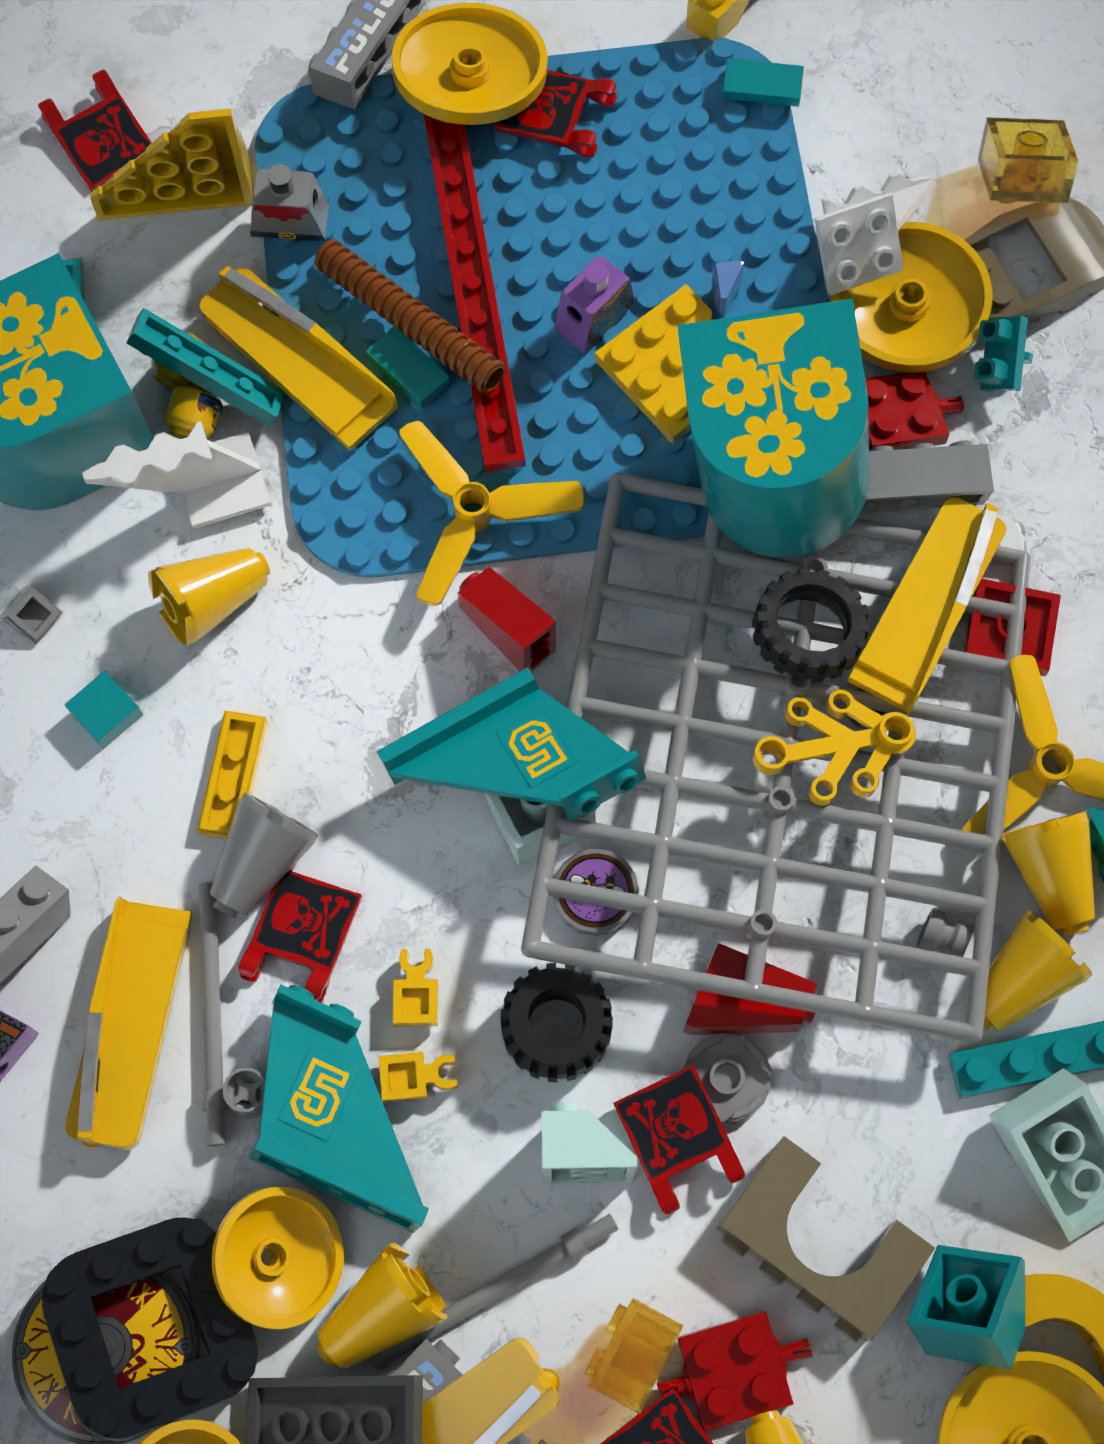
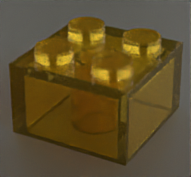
(1027, 160)
(634, 1355)

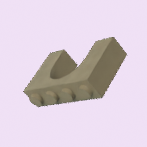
(856, 1300)

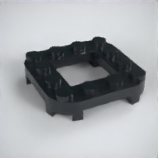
(82, 1351)

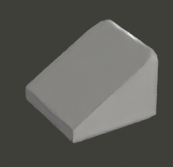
(31, 613)

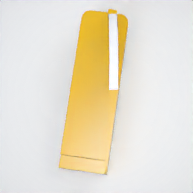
(298, 357)
(928, 603)
(127, 1023)
(492, 1399)

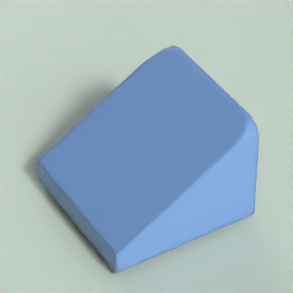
(724, 284)

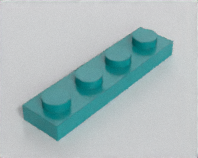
(205, 367)
(1027, 1060)

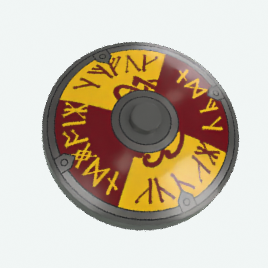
(145, 1333)

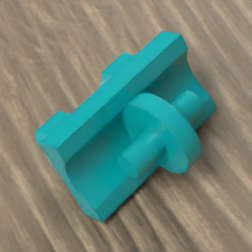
(1003, 353)

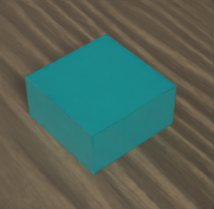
(103, 709)

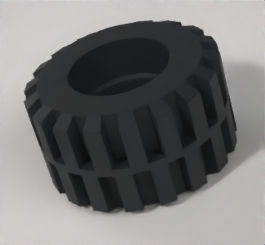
(551, 985)

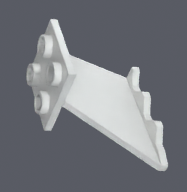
(861, 235)
(213, 477)

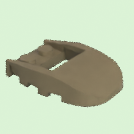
(1071, 240)

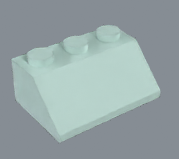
(582, 1148)

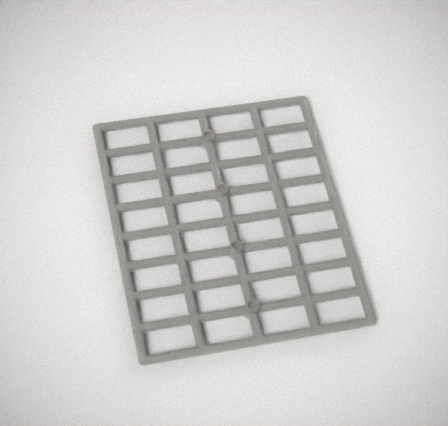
(781, 799)

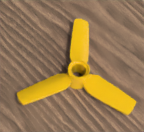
(503, 503)
(1039, 726)

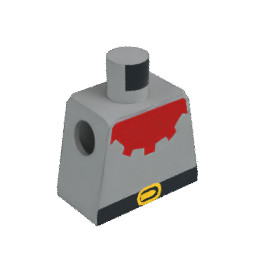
(288, 205)

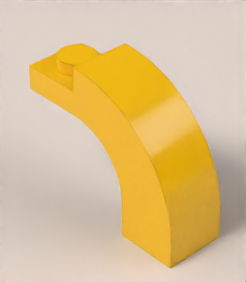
(1070, 1303)

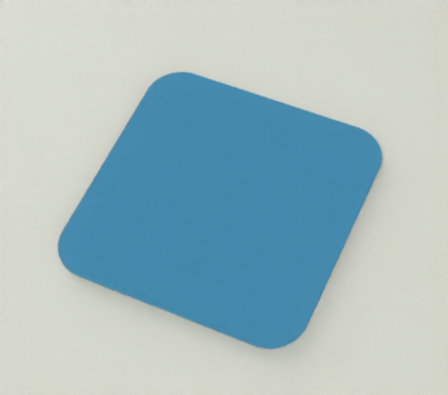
(662, 200)

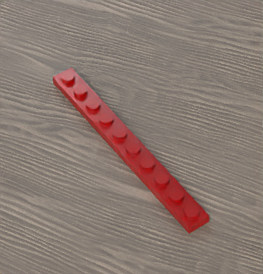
(474, 288)

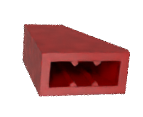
(508, 619)
(733, 1015)

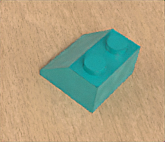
(971, 1307)

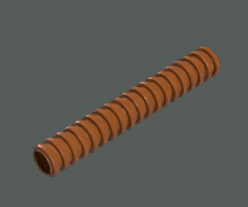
(409, 316)

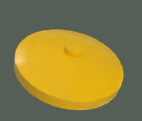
(469, 63)
(929, 308)
(1033, 1403)

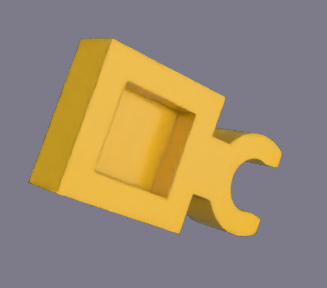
(415, 997)
(407, 1076)

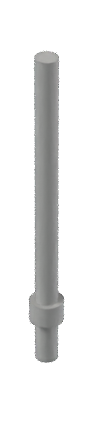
(212, 1098)
(573, 1245)

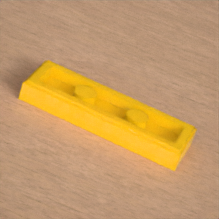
(231, 771)

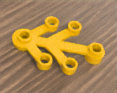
(839, 742)

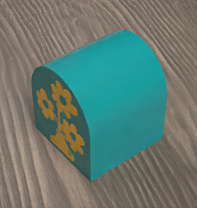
(58, 391)
(779, 424)

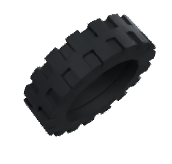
(825, 591)

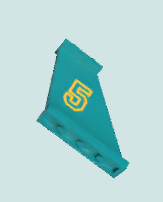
(517, 747)
(326, 1114)

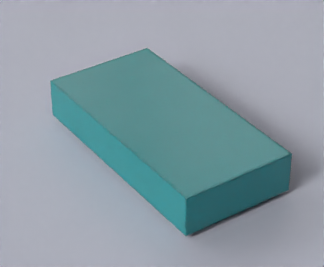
(763, 82)
(408, 367)

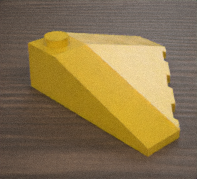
(185, 170)

